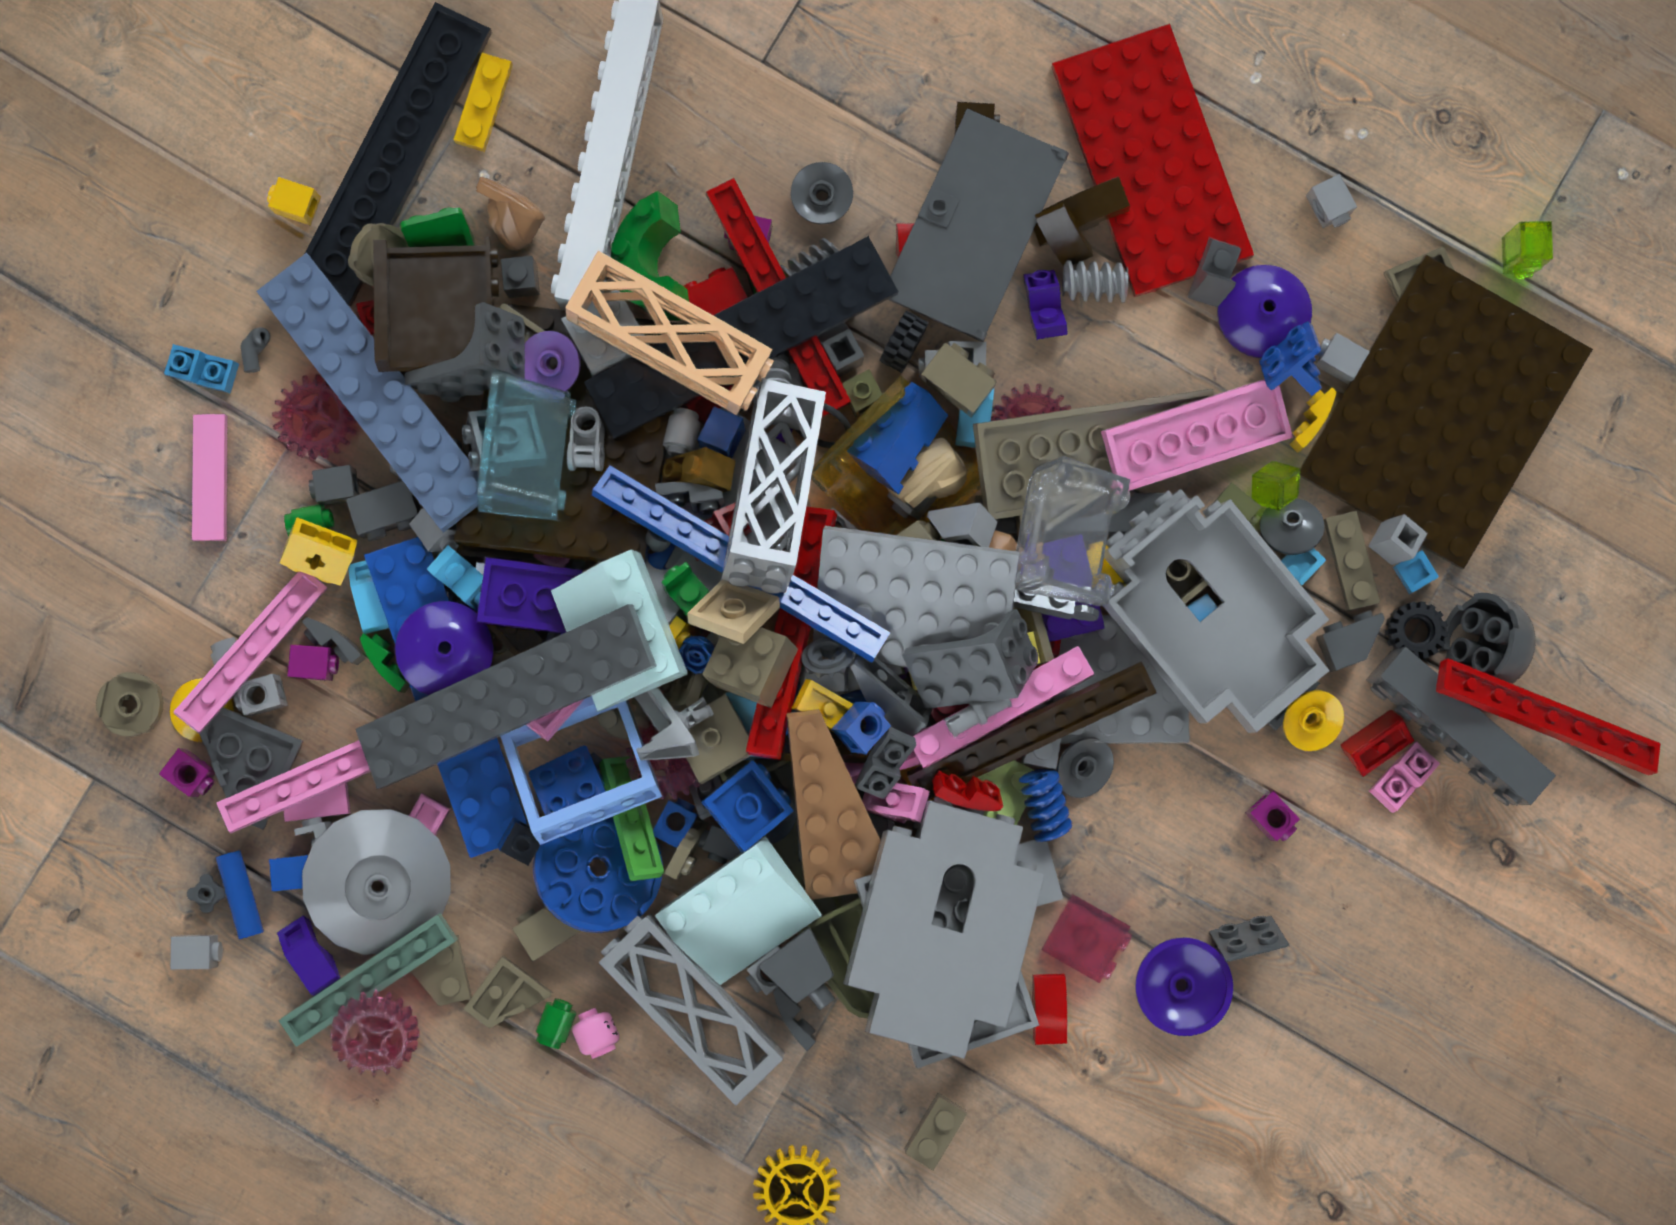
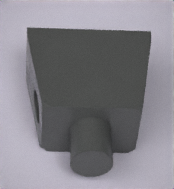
(801, 970)

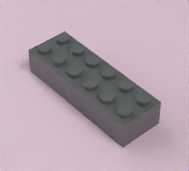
(1461, 729)

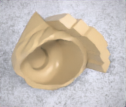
(936, 475)

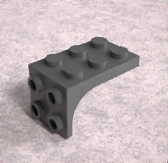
(494, 347)
(975, 668)

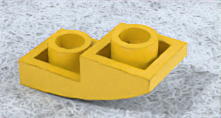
(1317, 414)

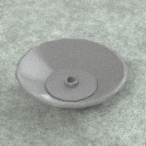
(368, 849)

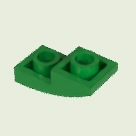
(379, 655)

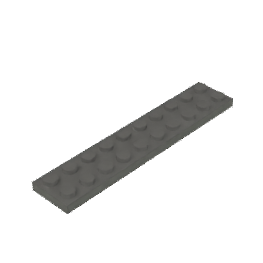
(506, 696)

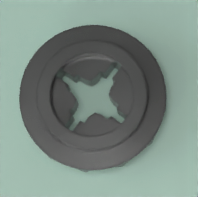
(830, 649)

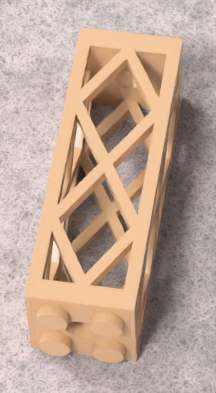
(657, 299)

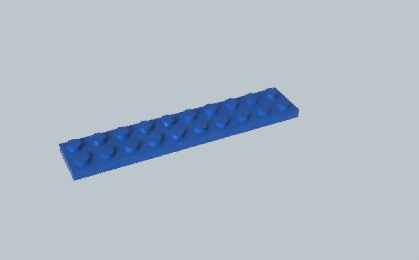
(478, 778)

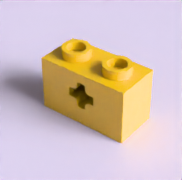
(318, 552)

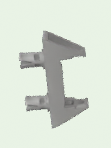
(672, 726)

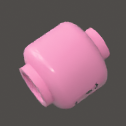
(595, 1033)

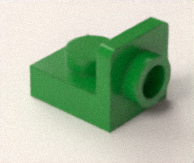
(683, 587)

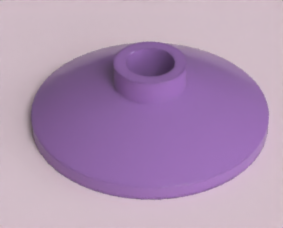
(539, 352)

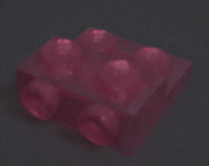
(1087, 939)

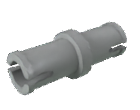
(974, 714)

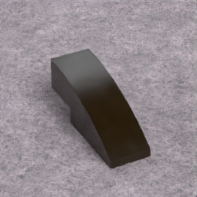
(1093, 206)

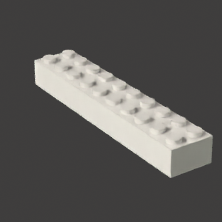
(610, 141)

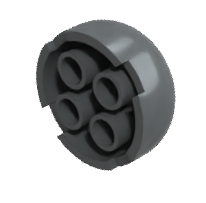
(1505, 637)

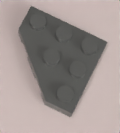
(247, 752)

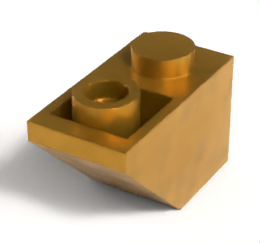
(702, 468)

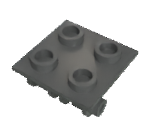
(1248, 938)

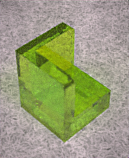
(1275, 485)

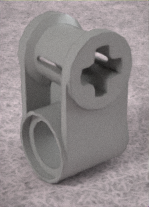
(587, 446)

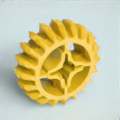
(807, 1201)

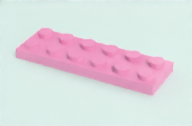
(1197, 434)

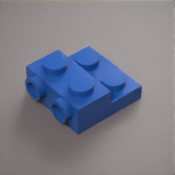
(748, 805)

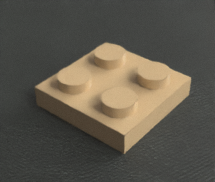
(733, 611)

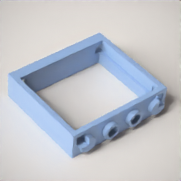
(594, 808)

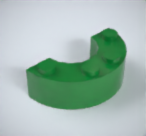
(643, 237)

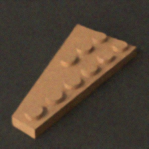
(832, 821)

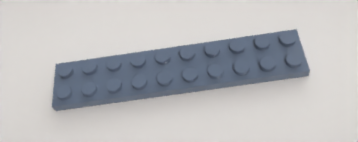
(379, 401)

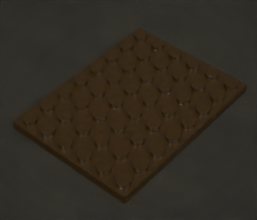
(1445, 410)
(586, 526)

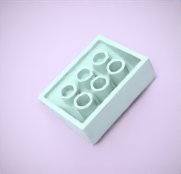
(608, 588)
(739, 912)

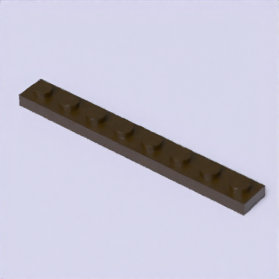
(1040, 727)

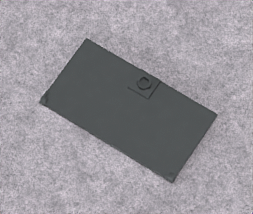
(975, 224)

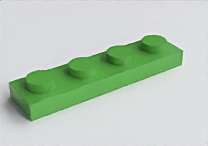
(633, 826)

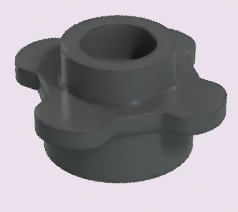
(216, 893)

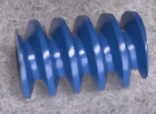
(1048, 804)

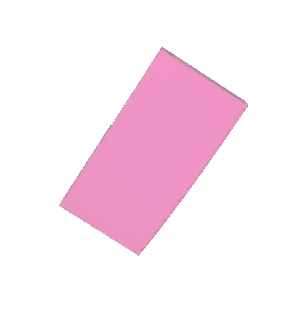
(1404, 777)

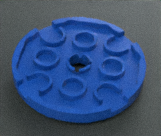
(579, 896)

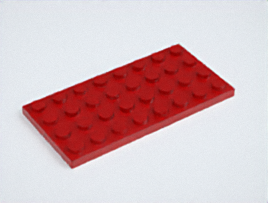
(1146, 127)

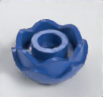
(689, 650)

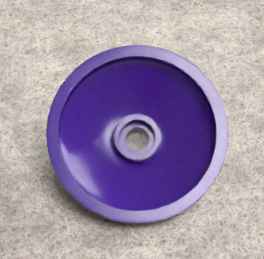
(1246, 321)
(438, 623)
(1206, 991)

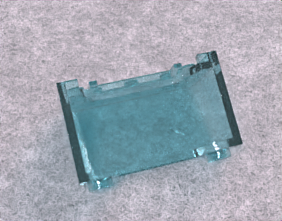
(523, 448)

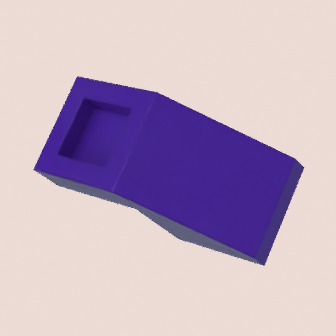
(1045, 304)
(308, 959)

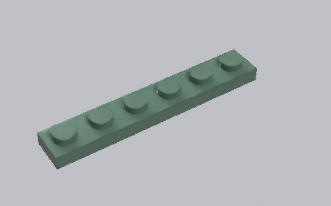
(370, 976)

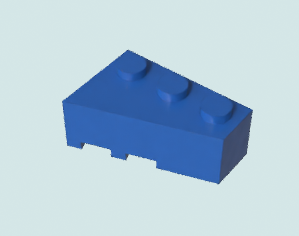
(898, 436)

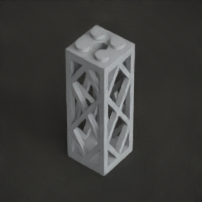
(786, 408)
(652, 1003)

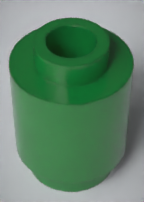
(315, 514)
(555, 1023)

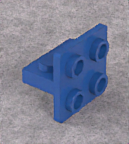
(1295, 358)
(567, 780)

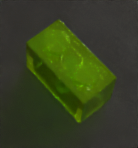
(1527, 248)

